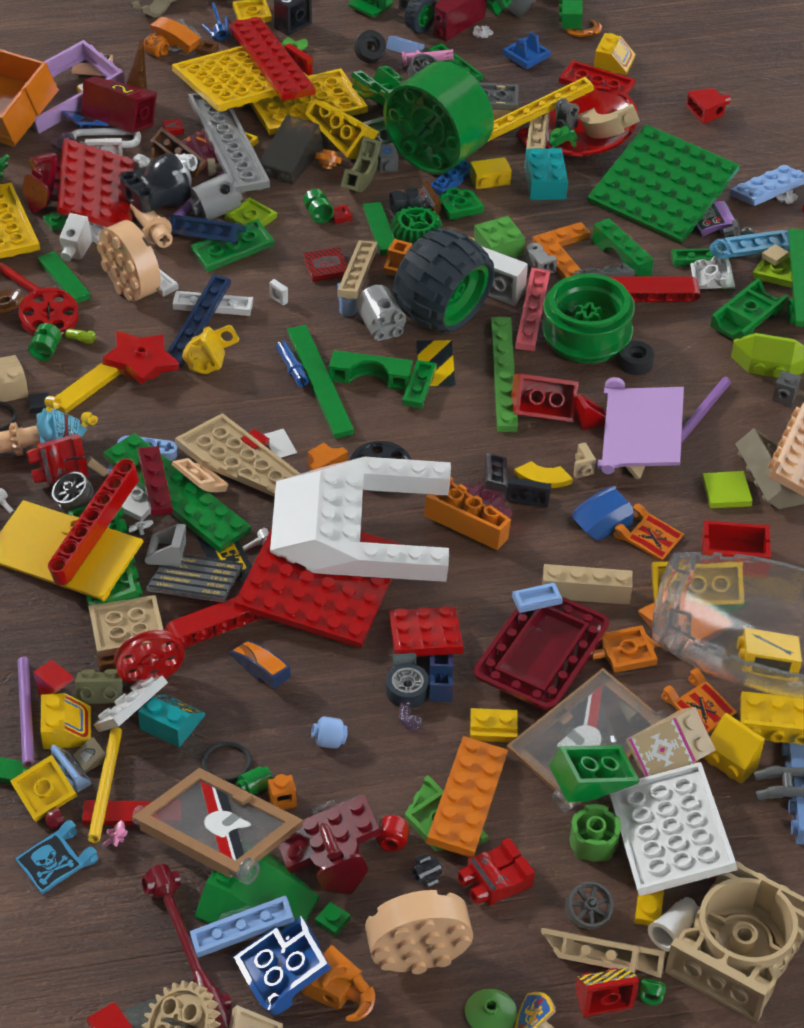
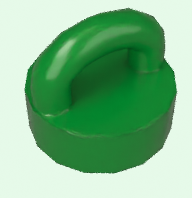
(654, 988)

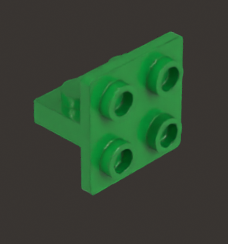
(370, 7)

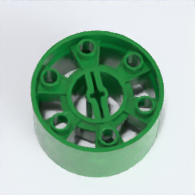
(438, 117)

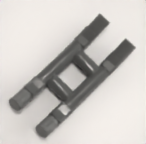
(787, 789)

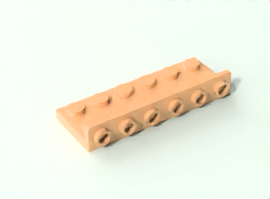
(788, 459)

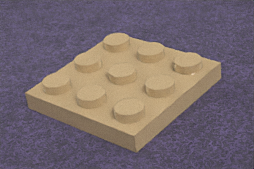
(121, 620)

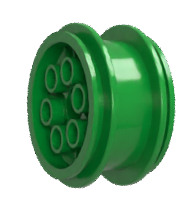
(588, 318)

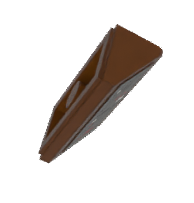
(428, 198)

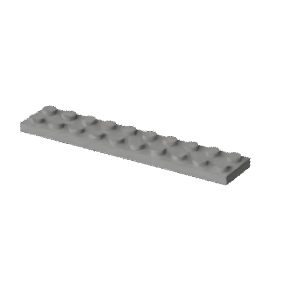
(230, 145)

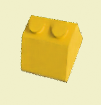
(736, 749)

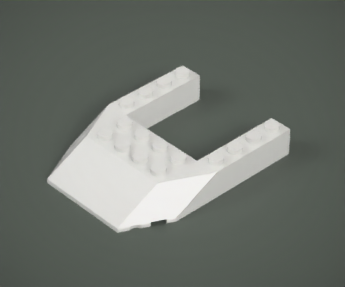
(321, 519)

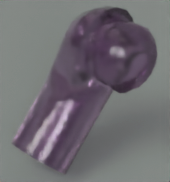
(407, 719)

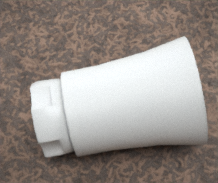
(673, 922)

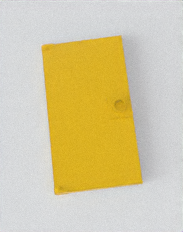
(37, 533)

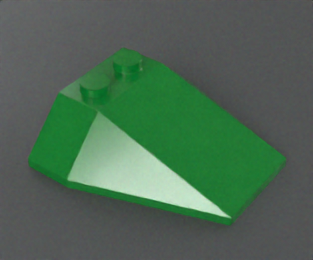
(229, 896)

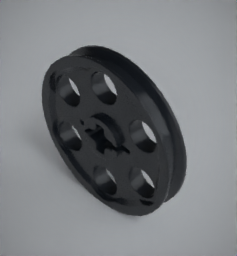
(388, 450)

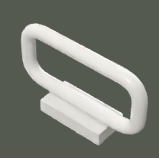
(108, 144)

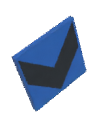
(81, 119)

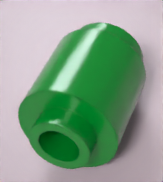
(255, 780)

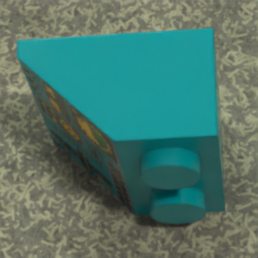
(169, 719)

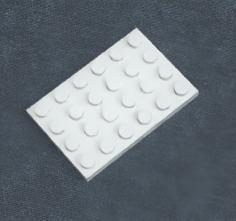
(672, 830)

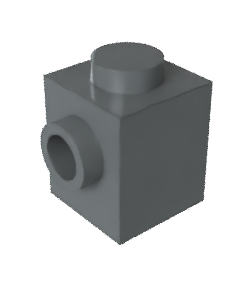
(788, 384)

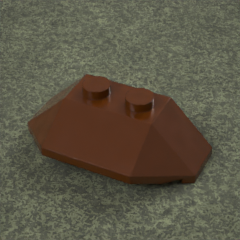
(165, 142)

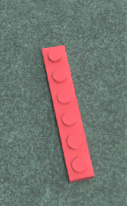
(532, 309)

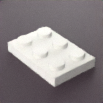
(128, 704)

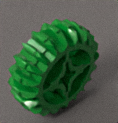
(414, 223)

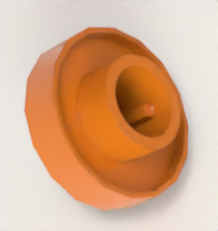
(328, 159)

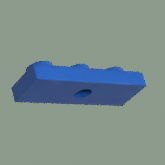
(452, 178)

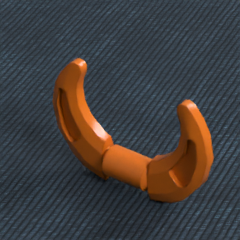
(587, 32)
(367, 997)

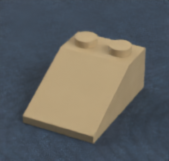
(12, 379)

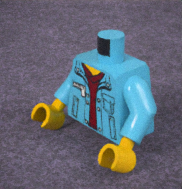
(56, 424)

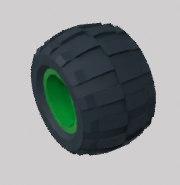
(443, 280)

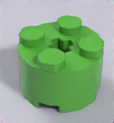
(594, 833)

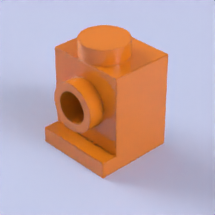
(281, 786)

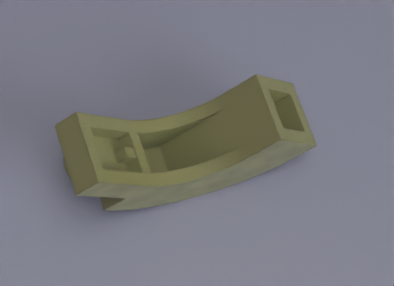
(365, 167)

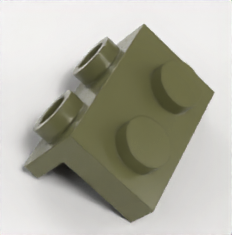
(98, 687)

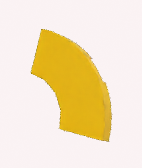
(555, 476)

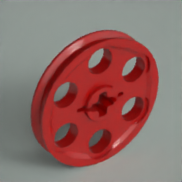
(56, 310)
(149, 656)

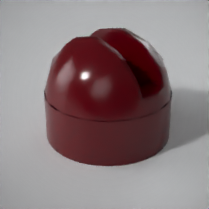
(54, 819)

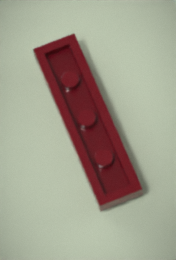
(155, 480)

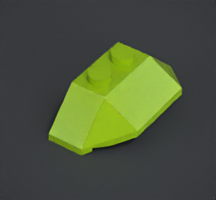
(768, 355)

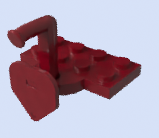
(43, 182)
(332, 845)

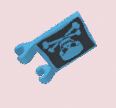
(54, 860)

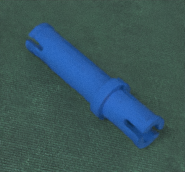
(295, 368)

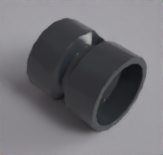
(402, 200)

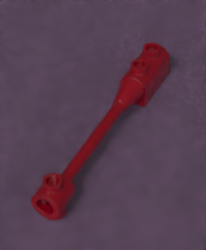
(163, 884)

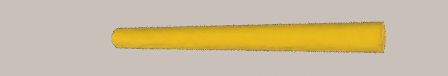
(105, 785)

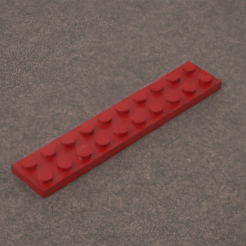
(272, 59)

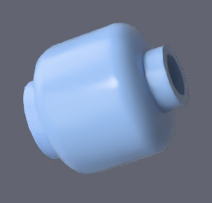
(329, 732)

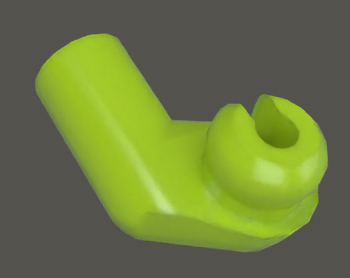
(80, 335)

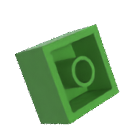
(500, 236)

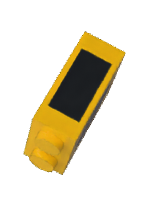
(770, 649)

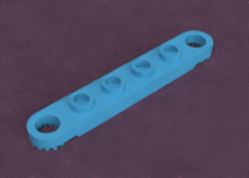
(749, 244)

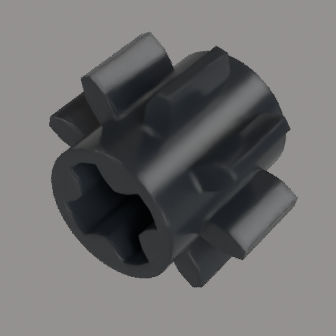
(426, 870)

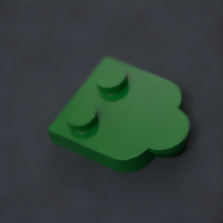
(460, 203)

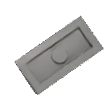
(171, 554)

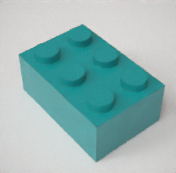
(546, 174)

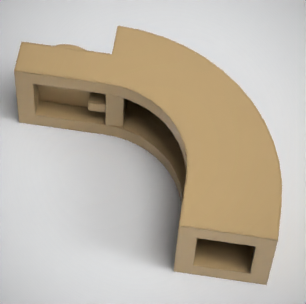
(610, 124)

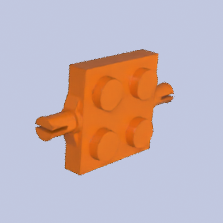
(627, 649)

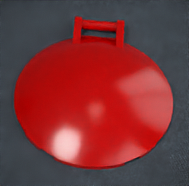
(604, 102)

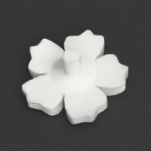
(482, 32)
(142, 159)
(787, 197)

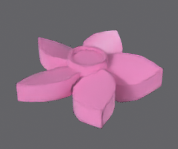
(116, 834)

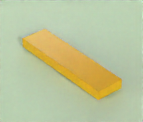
(86, 386)

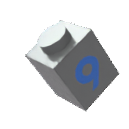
(388, 158)

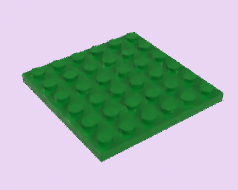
(663, 183)

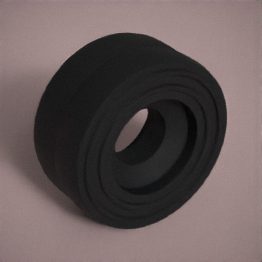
(376, 39)
(636, 366)

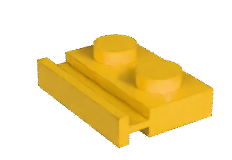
(493, 725)

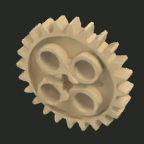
(184, 1004)

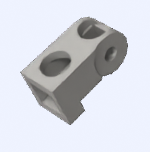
(539, 259)

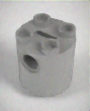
(215, 197)
(380, 312)

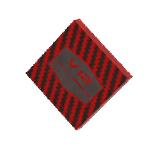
(325, 264)

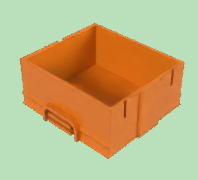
(24, 93)

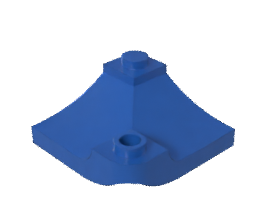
(282, 964)

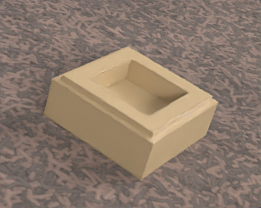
(775, 255)
(96, 466)

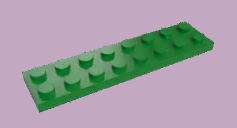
(190, 504)

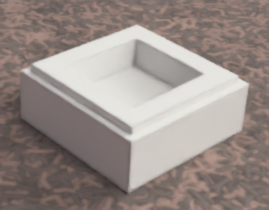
(278, 292)

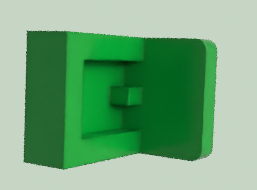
(562, 135)

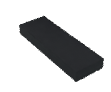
(495, 472)

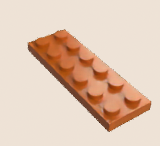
(467, 797)

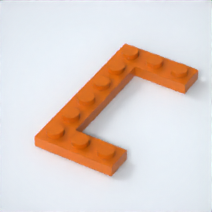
(556, 239)

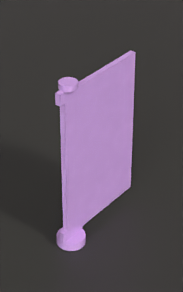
(641, 426)

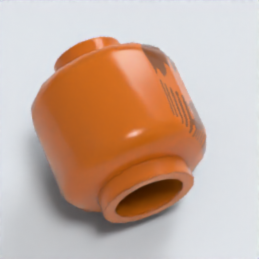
(156, 45)

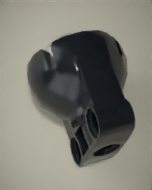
(159, 184)

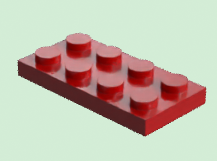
(597, 76)

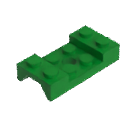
(736, 317)

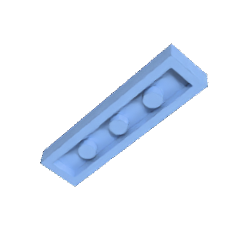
(241, 926)

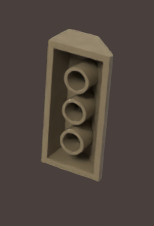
(757, 453)

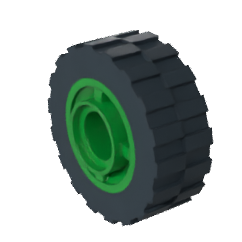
(420, 15)

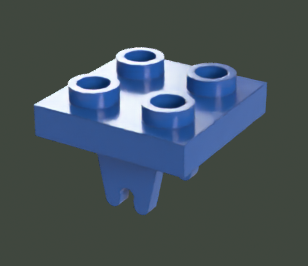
(527, 51)

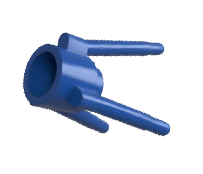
(220, 30)

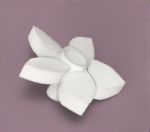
(140, 525)

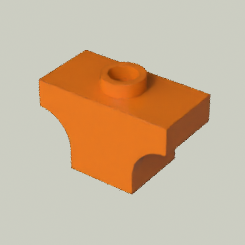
(395, 256)
(325, 456)

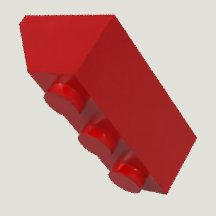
(544, 397)

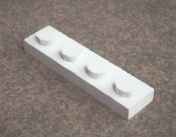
(229, 305)

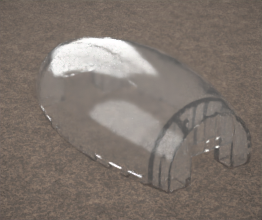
(711, 601)

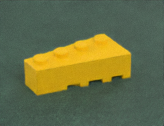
(340, 127)

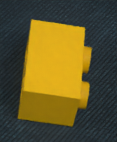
(490, 173)

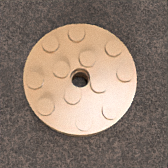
(129, 260)
(419, 931)

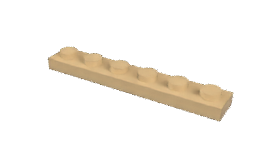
(357, 270)

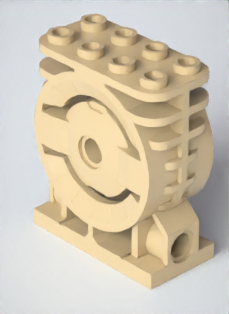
(722, 964)

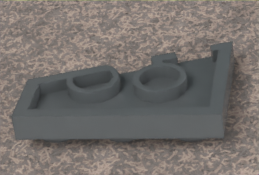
(609, 271)

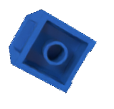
(603, 513)

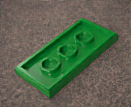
(215, 254)

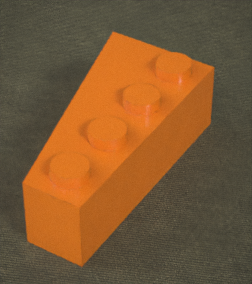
(468, 516)

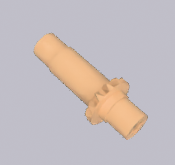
(155, 228)
(18, 438)

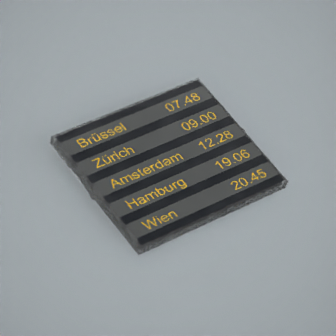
(196, 578)

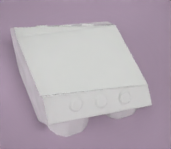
(713, 273)

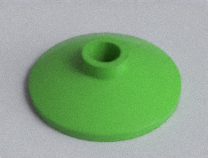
(480, 1016)

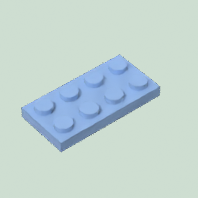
(768, 185)

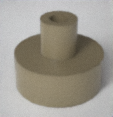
(212, 167)

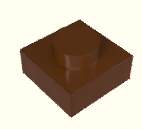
(207, 48)

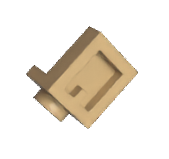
(584, 461)

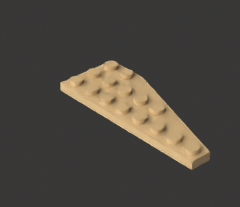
(220, 449)

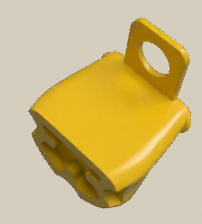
(207, 351)

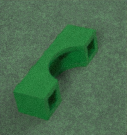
(609, 235)
(349, 365)

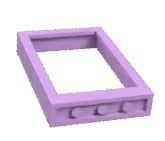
(64, 61)

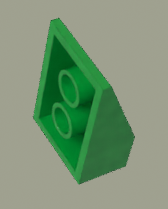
(592, 771)

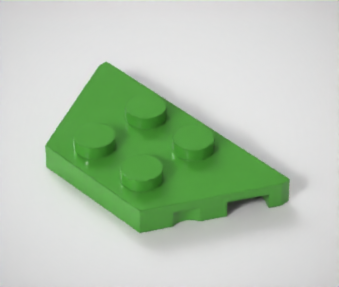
(423, 810)

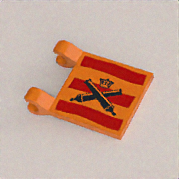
(650, 534)
(704, 697)

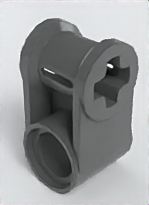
(566, 114)

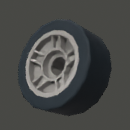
(407, 684)

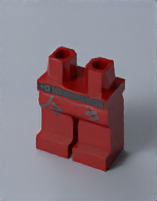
(58, 459)
(497, 874)

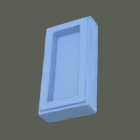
(537, 597)

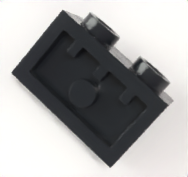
(528, 492)

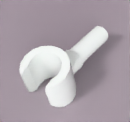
(3, 495)
(262, 535)

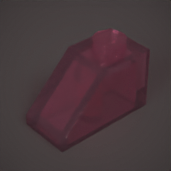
(201, 145)

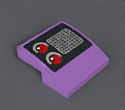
(715, 219)

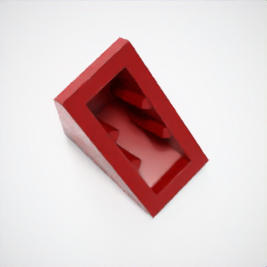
(589, 413)
(51, 678)

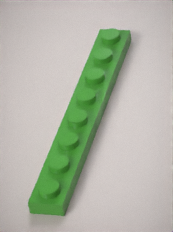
(503, 373)

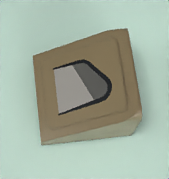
(89, 755)

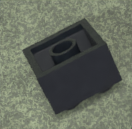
(292, 15)

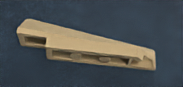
(605, 952)

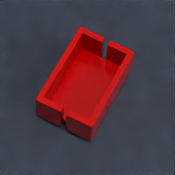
(735, 538)

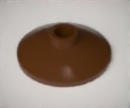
(10, 300)

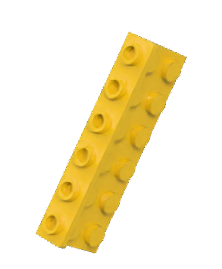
(773, 716)

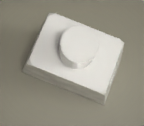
(75, 237)

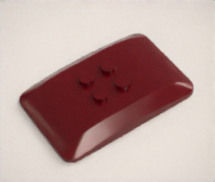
(542, 652)

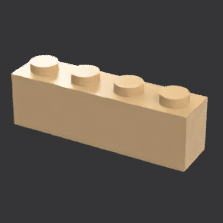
(590, 583)

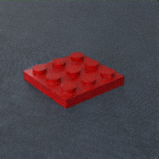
(426, 631)

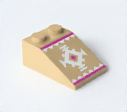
(671, 743)

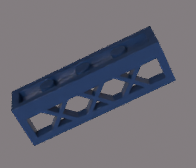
(205, 228)

